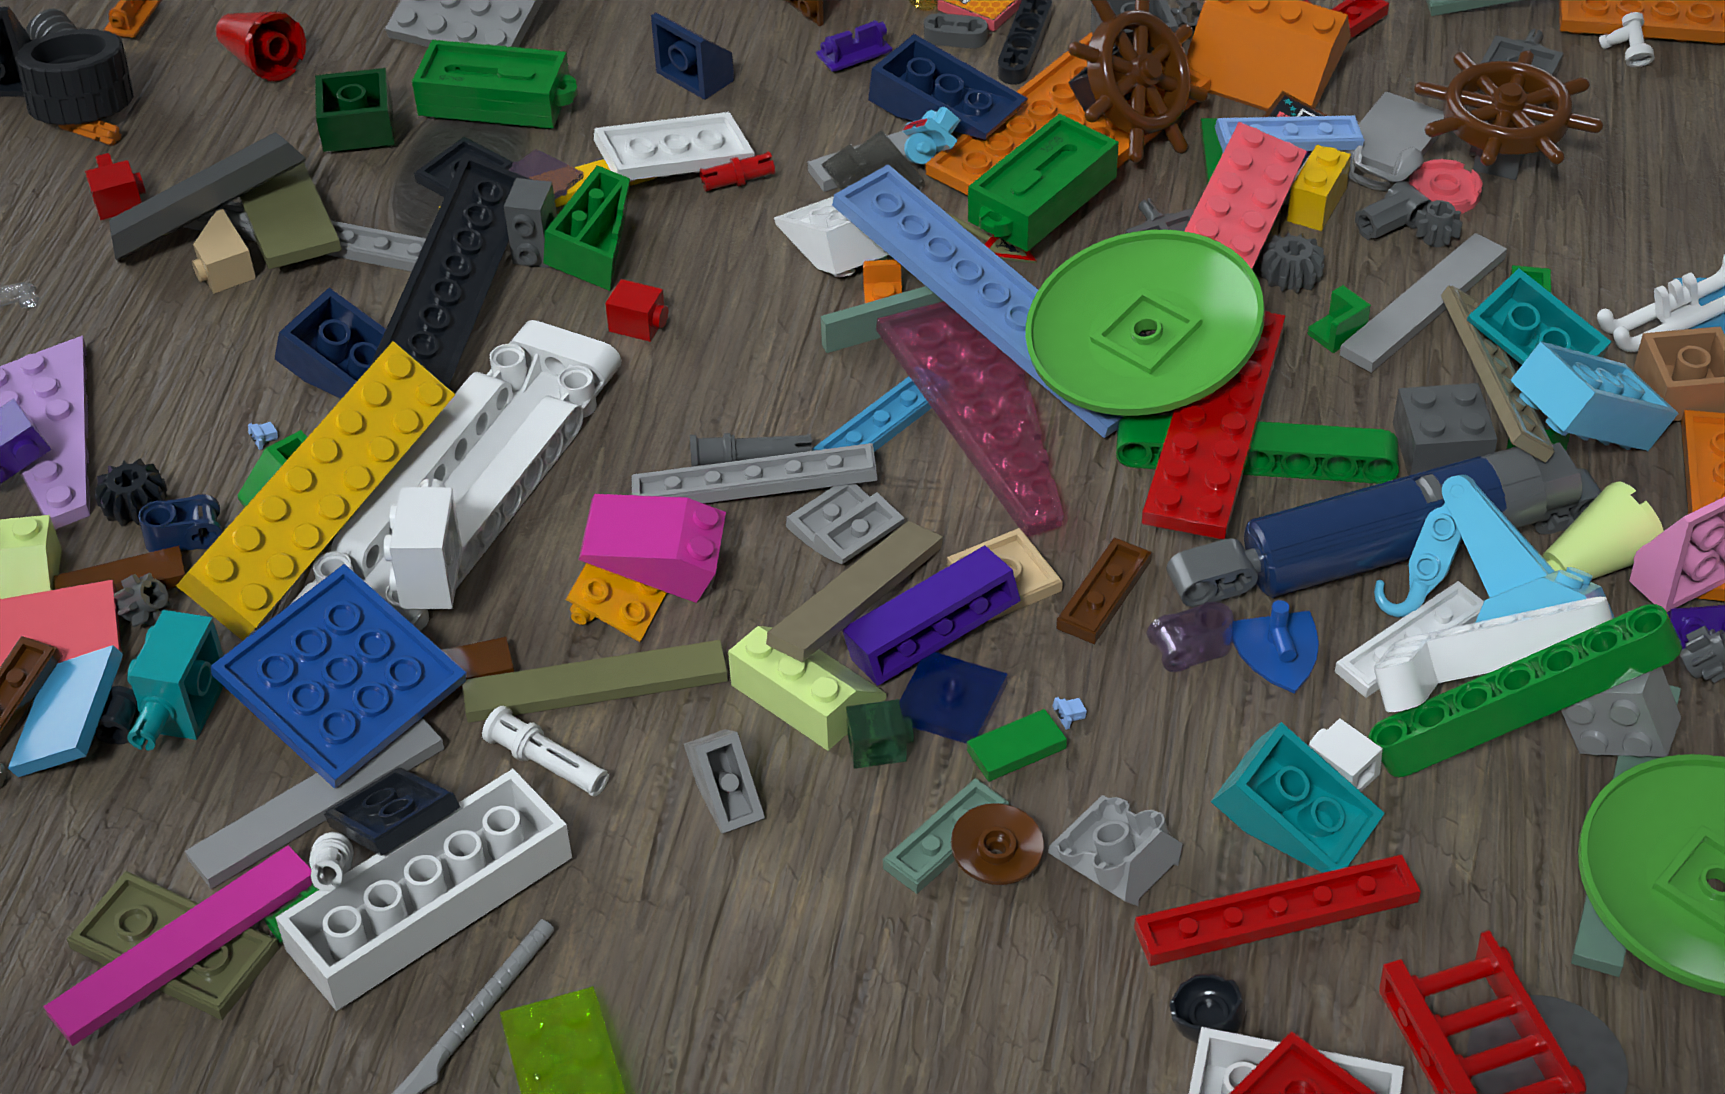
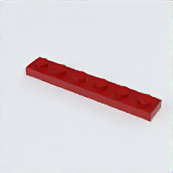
(1276, 910)

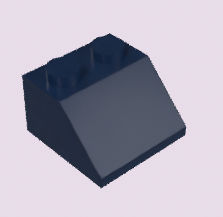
(690, 58)

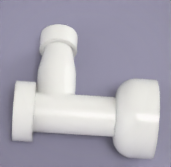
(1638, 53)

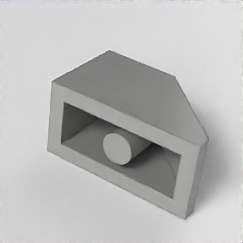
(724, 779)

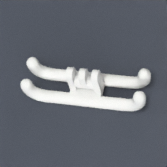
(1674, 309)

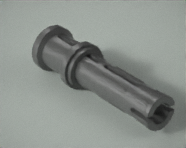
(729, 449)

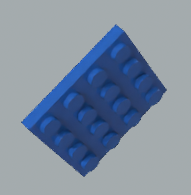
(338, 675)

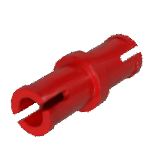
(737, 171)

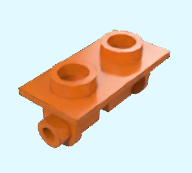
(130, 16)

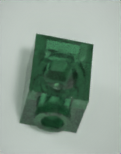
(878, 733)

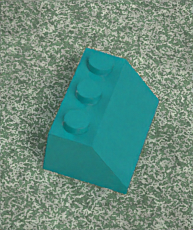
(1525, 313)

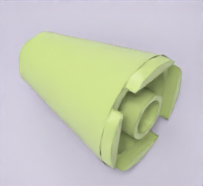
(1605, 533)

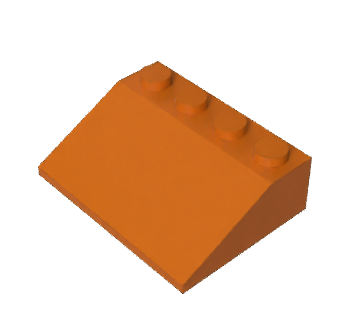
(1267, 48)

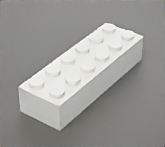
(424, 889)

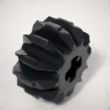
(128, 489)

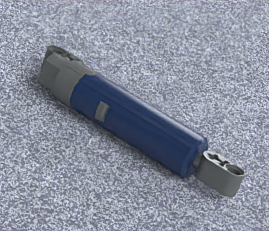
(1376, 526)

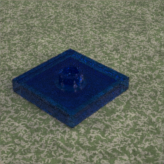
(952, 697)

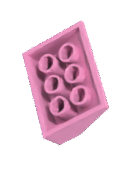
(1683, 558)

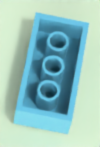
(1592, 397)

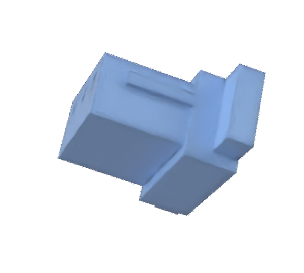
(262, 433)
(1069, 710)

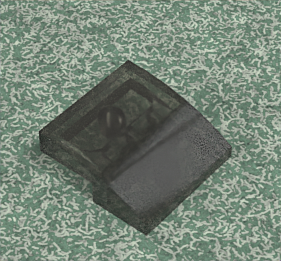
(856, 163)

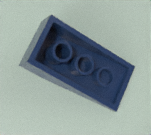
(926, 78)
(329, 344)

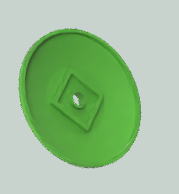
(1166, 281)
(1648, 860)

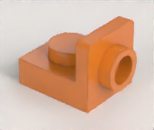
(881, 279)

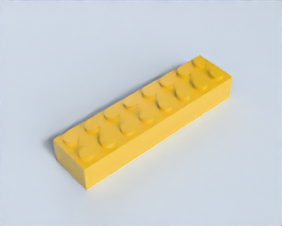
(315, 492)

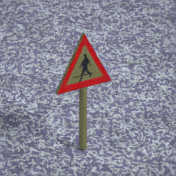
(1000, 247)

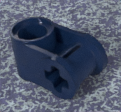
(179, 524)

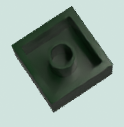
(354, 110)

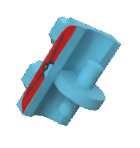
(930, 135)

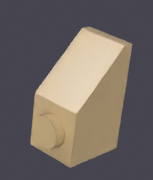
(222, 255)

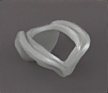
(1406, 163)

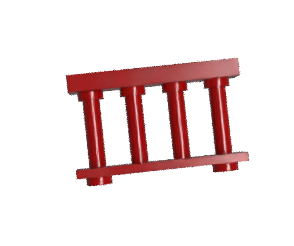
(1429, 1033)

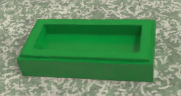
(1016, 745)

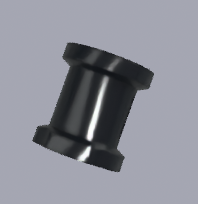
(117, 716)

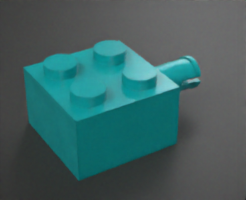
(175, 678)

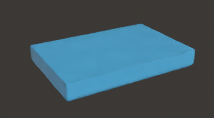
(66, 712)

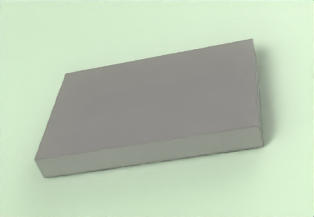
(1393, 127)

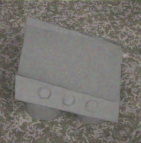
(1118, 847)

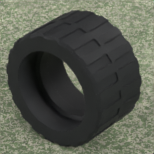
(74, 76)

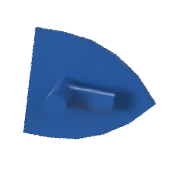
(1279, 645)

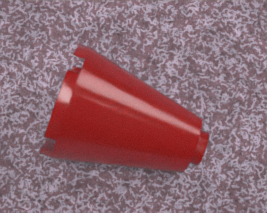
(263, 42)

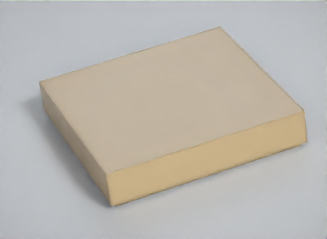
(1031, 571)

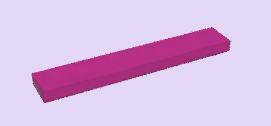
(178, 945)

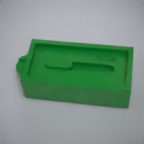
(493, 84)
(1042, 182)

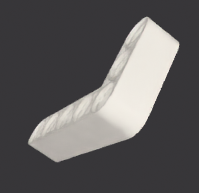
(1420, 662)

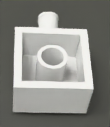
(424, 546)

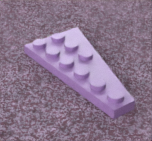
(55, 398)

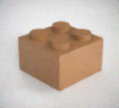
(1685, 368)

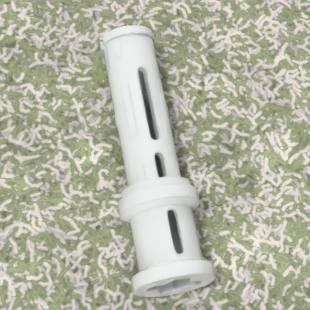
(529, 742)
(325, 868)

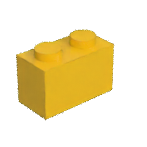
(1318, 187)

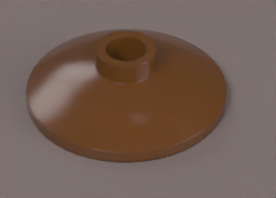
(1002, 829)

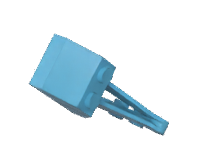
(1507, 563)

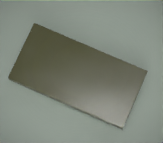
(289, 219)
(140, 908)

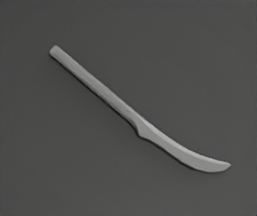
(429, 1068)

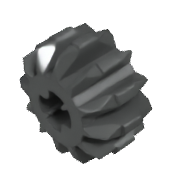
(1292, 262)

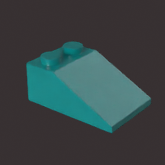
(1297, 802)

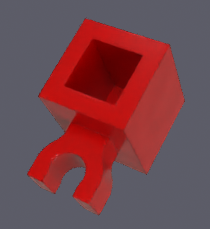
(114, 186)

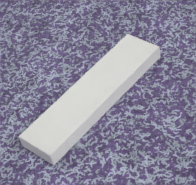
(1446, 610)

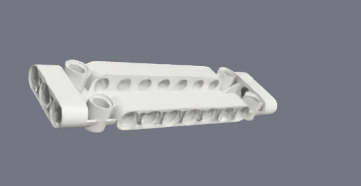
(487, 446)

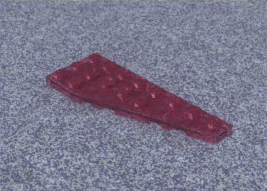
(982, 405)

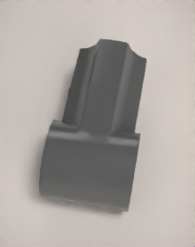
(1393, 211)

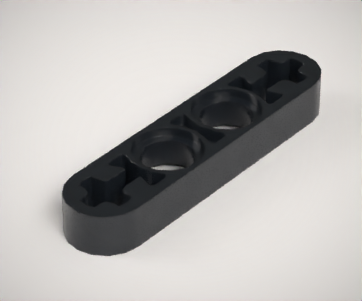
(1026, 38)

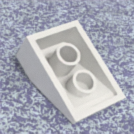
(829, 238)

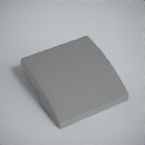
(843, 522)

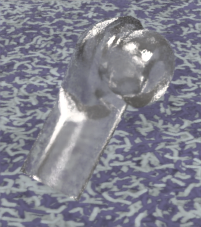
(22, 292)

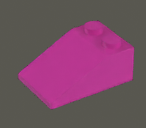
(655, 541)

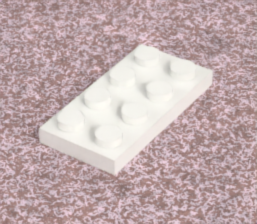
(671, 145)

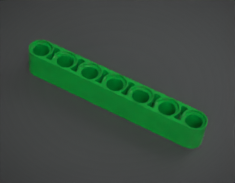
(1281, 450)
(1527, 690)

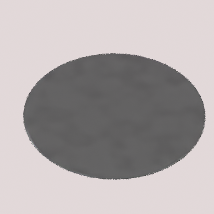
(1580, 1036)

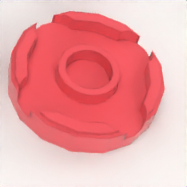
(1448, 182)

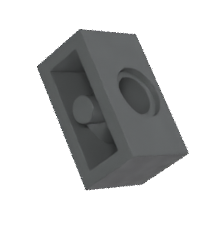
(528, 215)

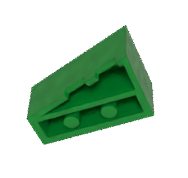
(589, 229)

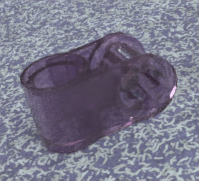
(1195, 635)

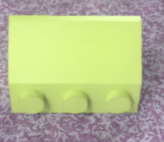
(28, 555)
(803, 694)

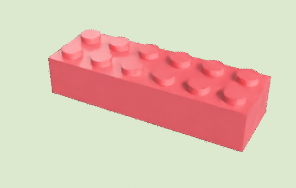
(1247, 191)

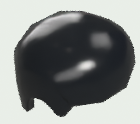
(1207, 1003)

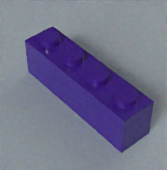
(931, 615)

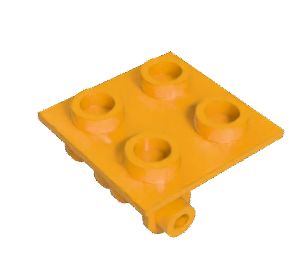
(614, 600)

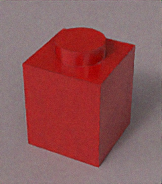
(636, 310)

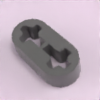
(955, 30)

